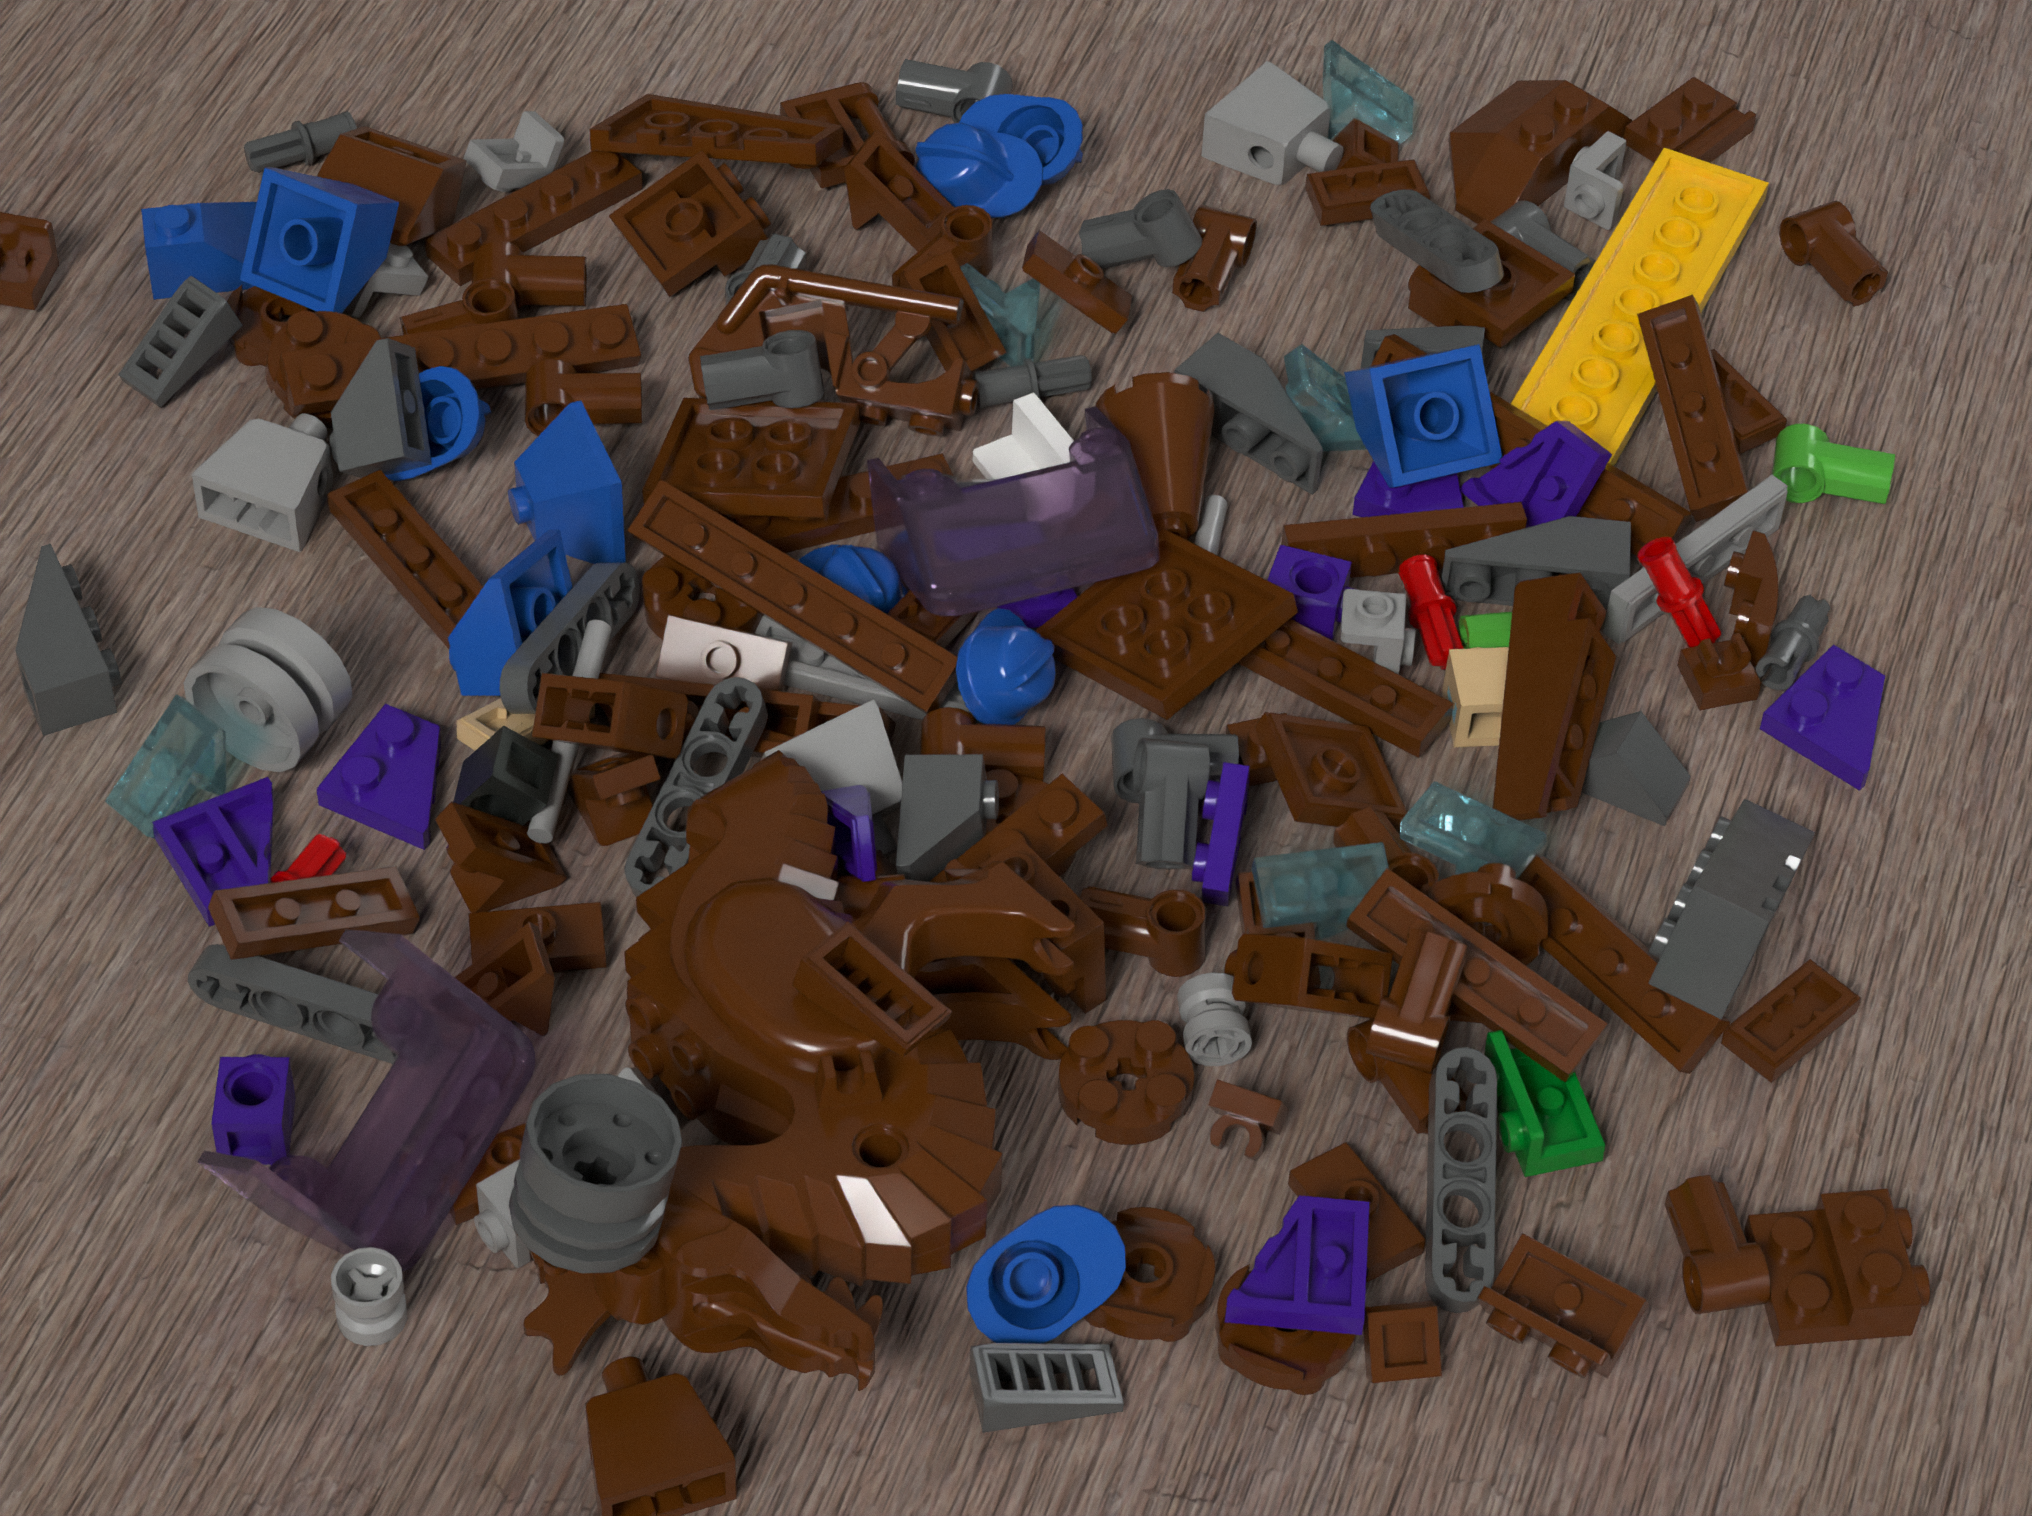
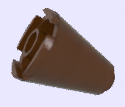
(1170, 440)

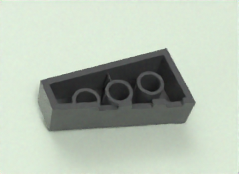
(1727, 906)

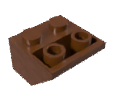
(414, 175)

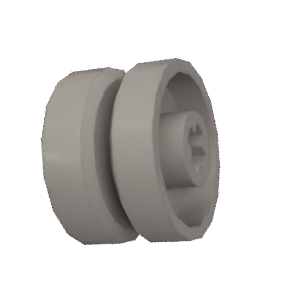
(270, 688)

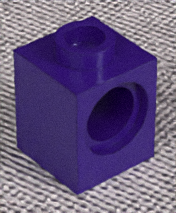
(1316, 585)
(254, 1107)

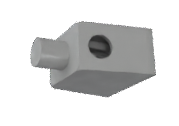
(1270, 128)
(268, 481)
(851, 753)

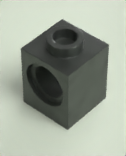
(507, 777)

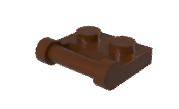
(832, 108)

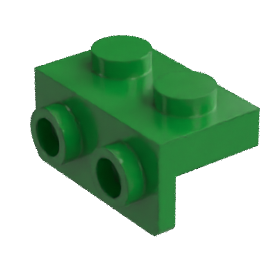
(1540, 1114)

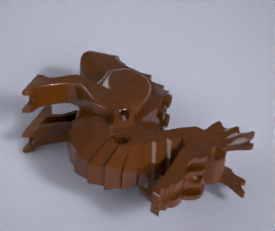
(832, 1139)

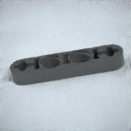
(1437, 241)
(603, 593)
(685, 786)
(289, 1000)
(1467, 1179)

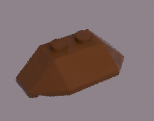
(1524, 145)

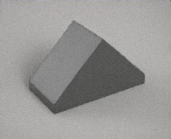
(1635, 769)

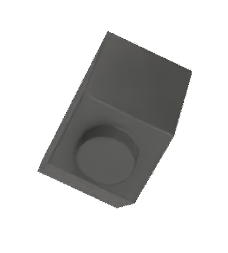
(381, 415)
(942, 811)

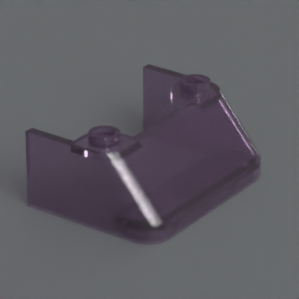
(1020, 531)
(421, 1130)

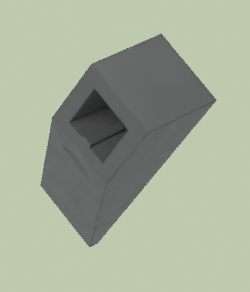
(1255, 411)
(1494, 566)
(59, 654)

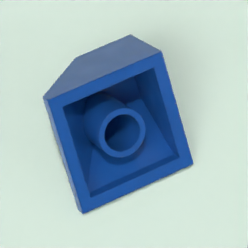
(316, 239)
(197, 242)
(1425, 415)
(571, 487)
(507, 614)

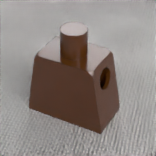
(641, 723)
(1279, 969)
(655, 1446)

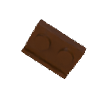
(1691, 122)

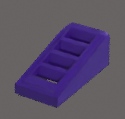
(854, 830)

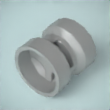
(1214, 1021)
(369, 1296)

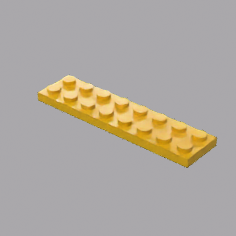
(1663, 249)

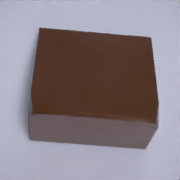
(1365, 146)

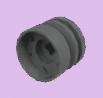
(594, 1173)

